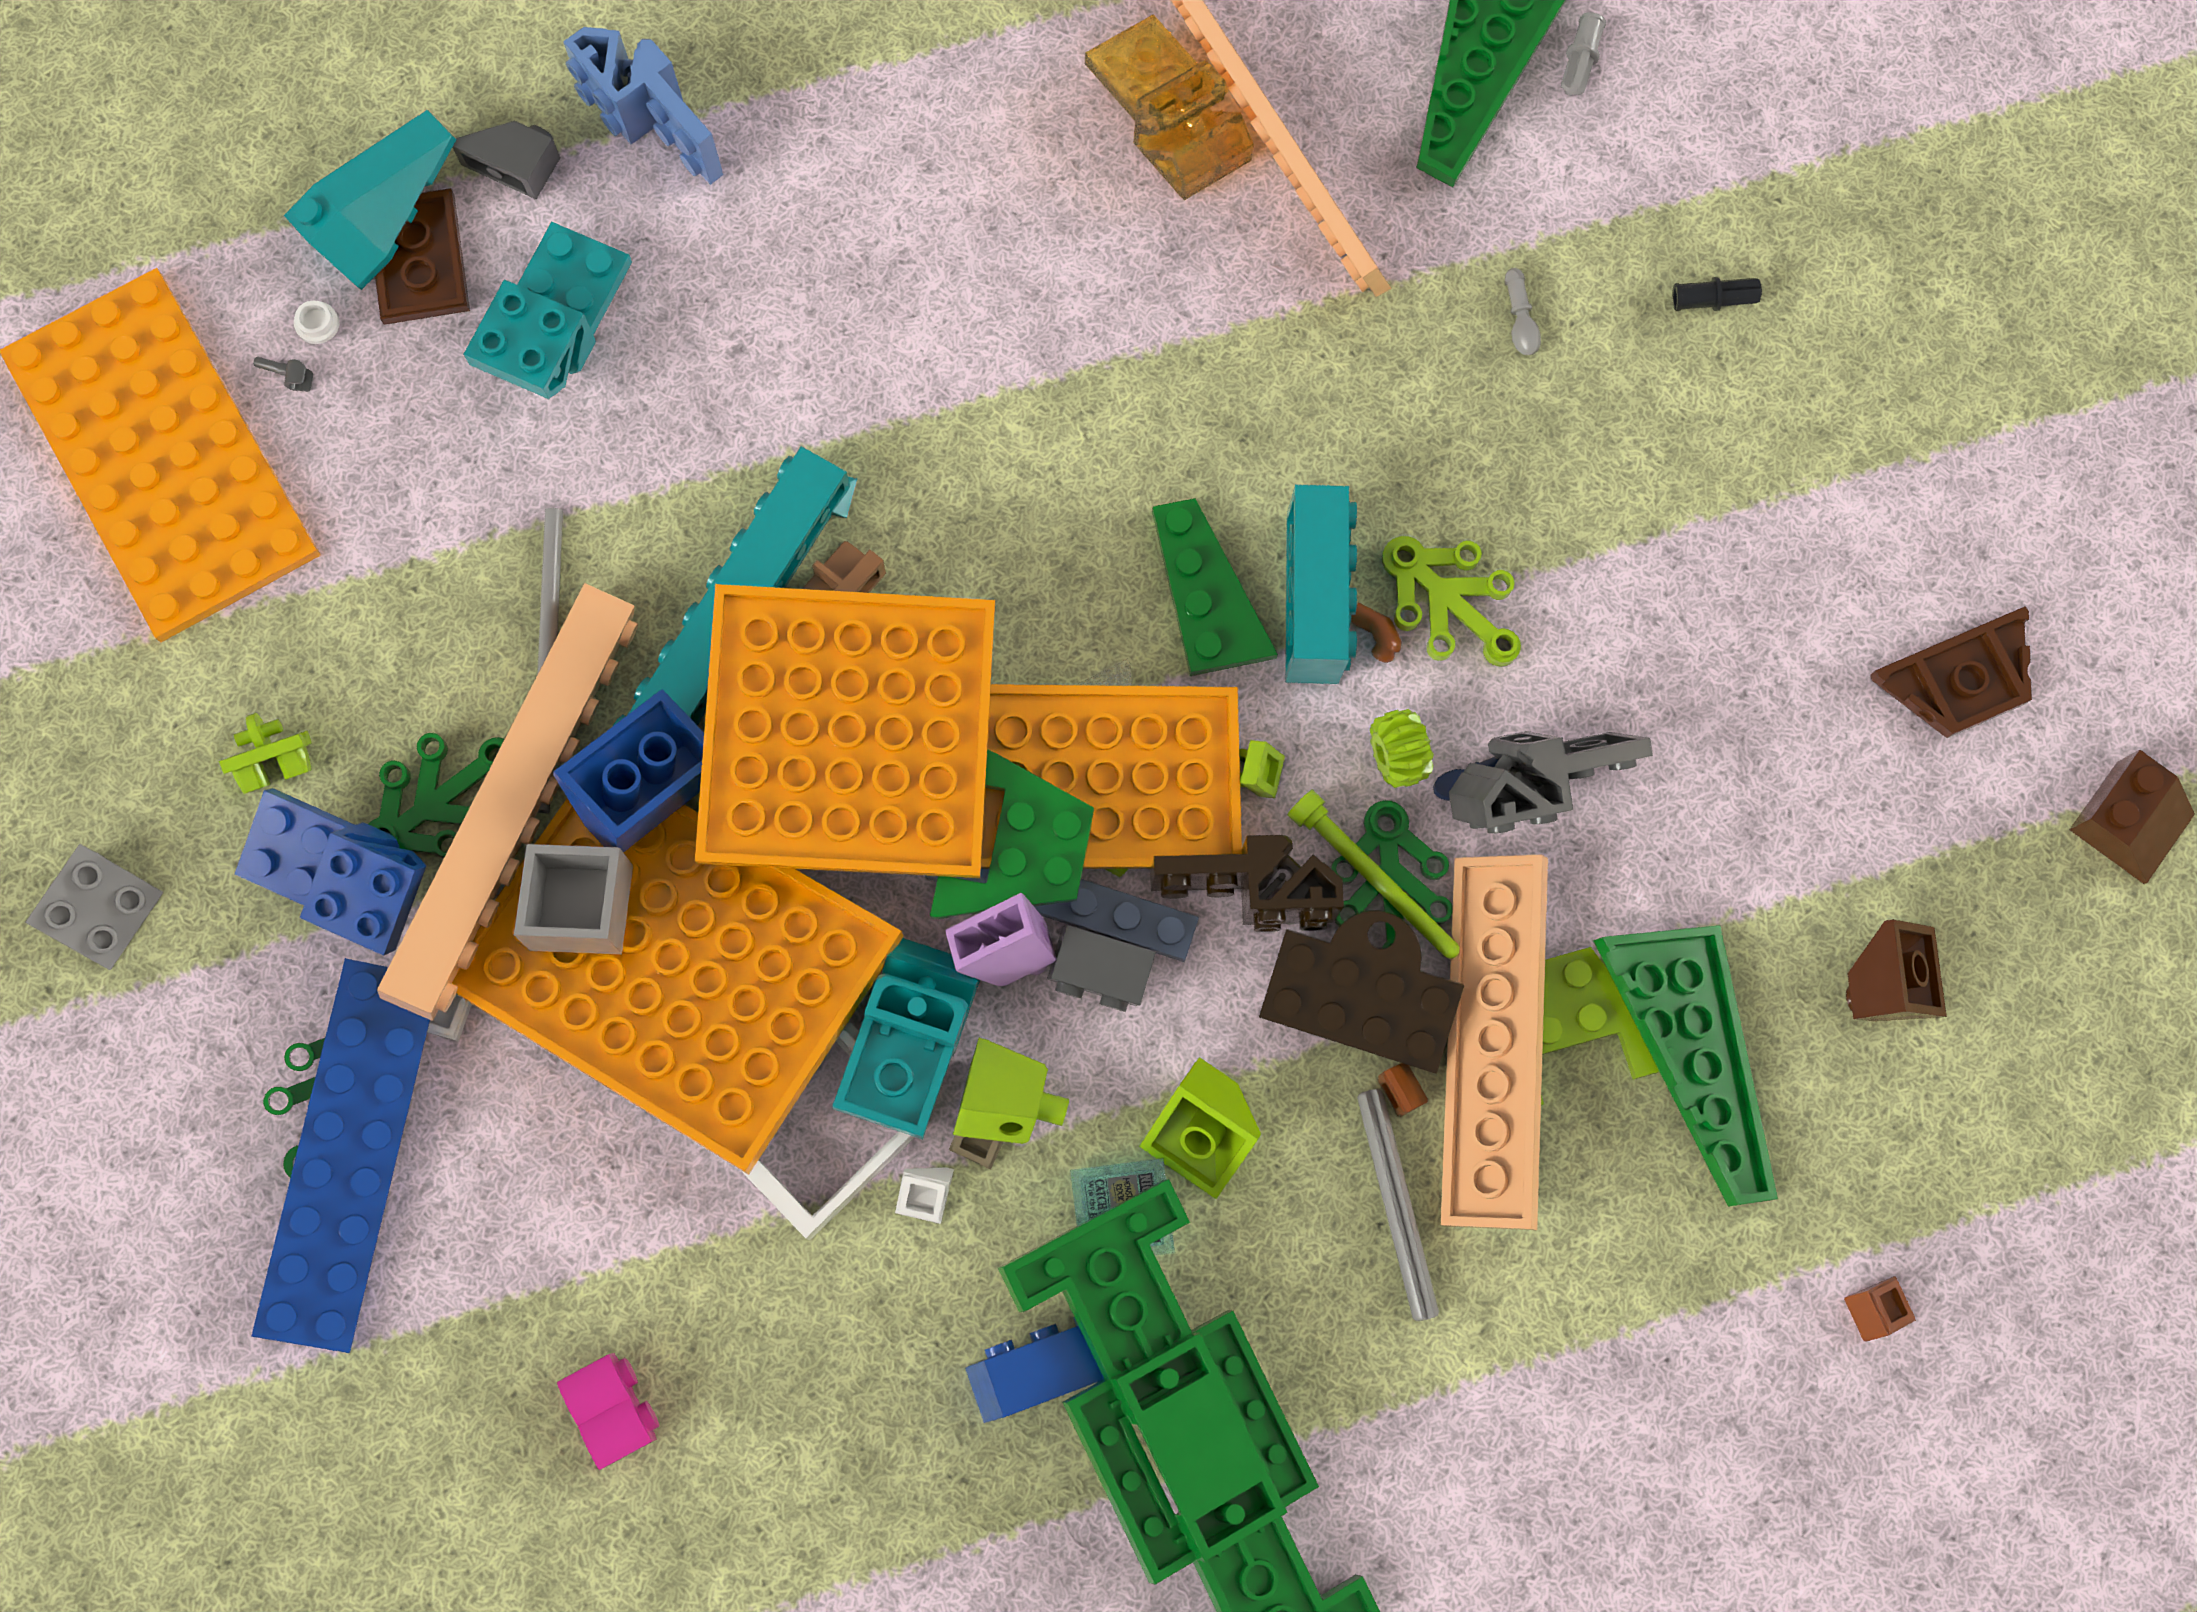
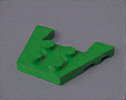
(1035, 849)

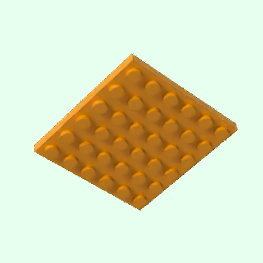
(846, 731)

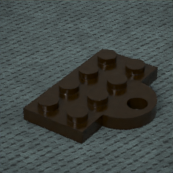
(1364, 992)

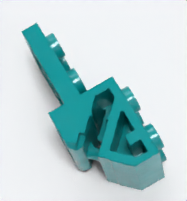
(550, 317)
(906, 1039)

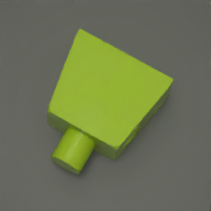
(1005, 1096)

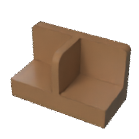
(847, 571)

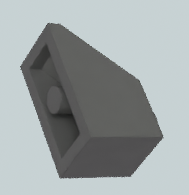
(510, 155)

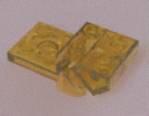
(1171, 106)

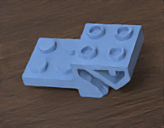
(639, 96)

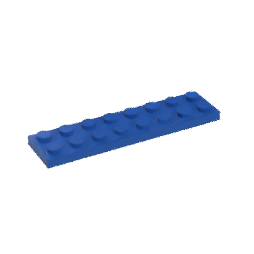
(342, 1166)

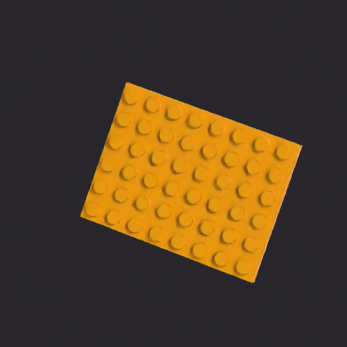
(719, 990)

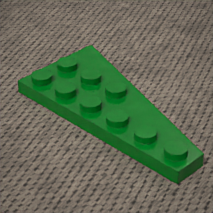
(1476, 69)
(1691, 1024)

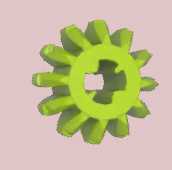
(1401, 748)

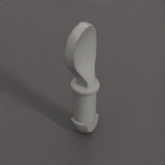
(1525, 331)

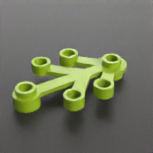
(1447, 595)

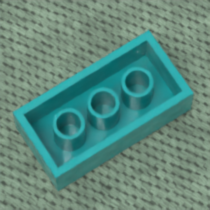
(1318, 584)

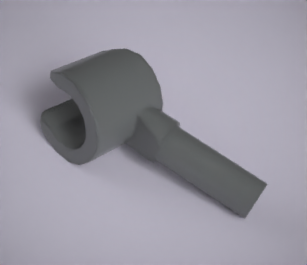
(296, 374)

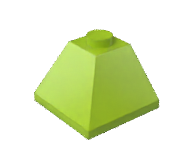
(1204, 1129)

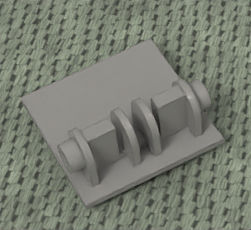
(94, 907)

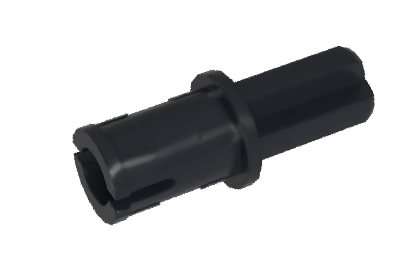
(1716, 293)

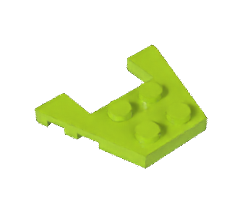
(1587, 1006)

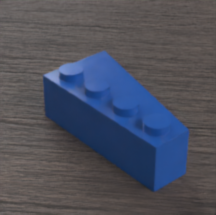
(1032, 1373)

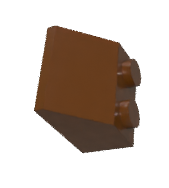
(2136, 815)

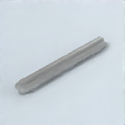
(1398, 1205)

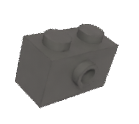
(1100, 967)

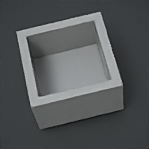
(573, 899)

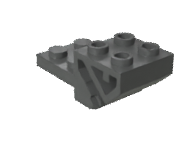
(1537, 776)

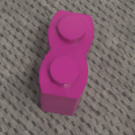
(608, 1409)

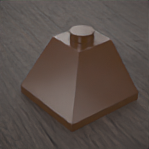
(1897, 975)

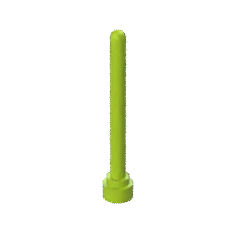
(1312, 814)

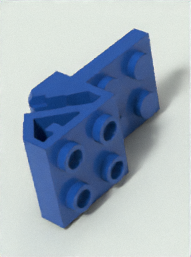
(342, 872)

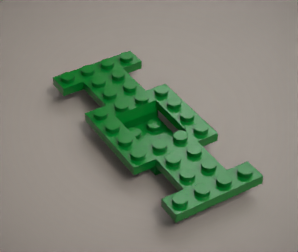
(1197, 1408)

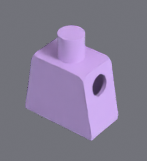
(1002, 943)

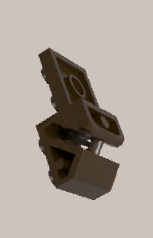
(1308, 898)

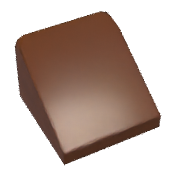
(1402, 1089)
(1880, 1309)

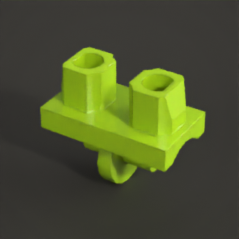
(248, 766)

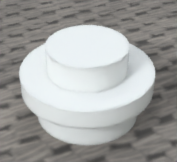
(316, 322)

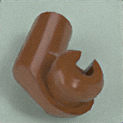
(1382, 630)

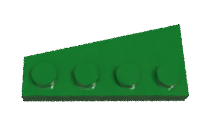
(1209, 602)

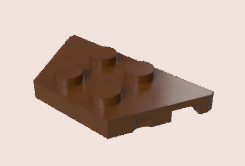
(1965, 676)

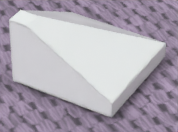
(924, 1193)

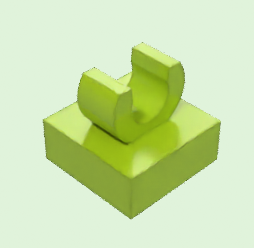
(1261, 768)

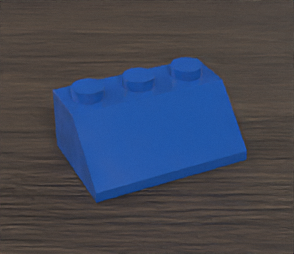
(635, 772)

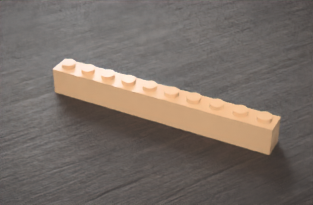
(507, 804)

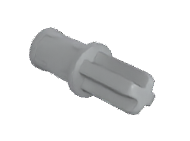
(1583, 53)

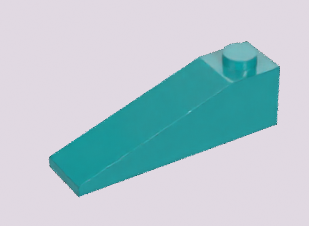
(365, 202)

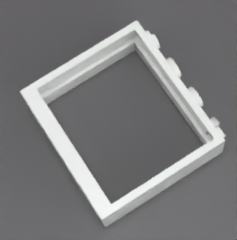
(791, 1208)

